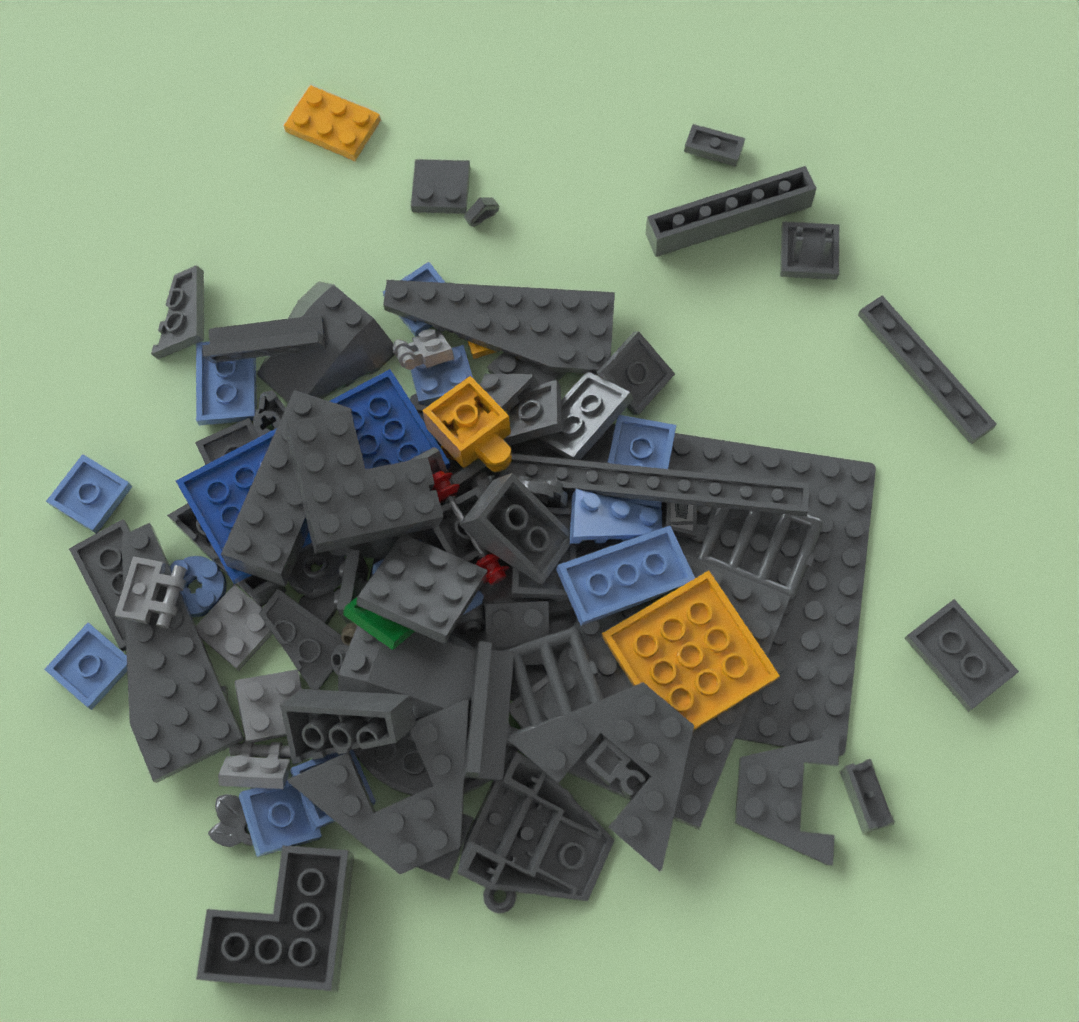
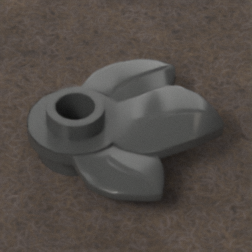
(233, 825)

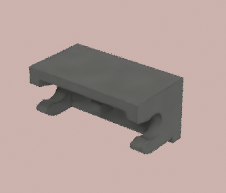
(866, 796)

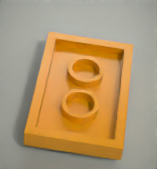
(332, 122)

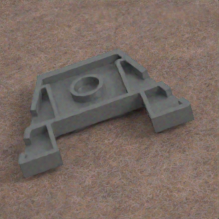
(772, 795)

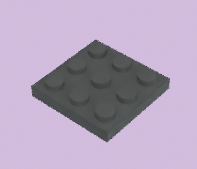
(422, 588)

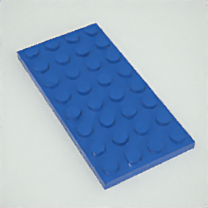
(386, 431)

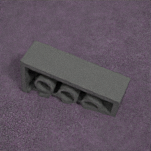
(256, 587)
(343, 720)

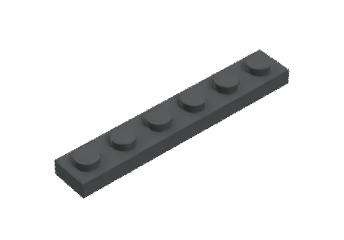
(927, 369)

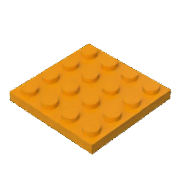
(692, 651)

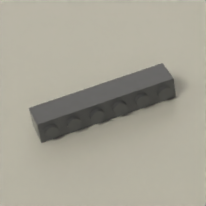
(730, 211)

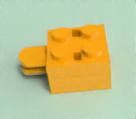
(470, 426)

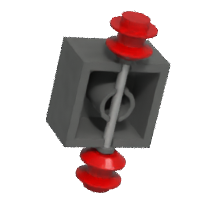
(452, 537)

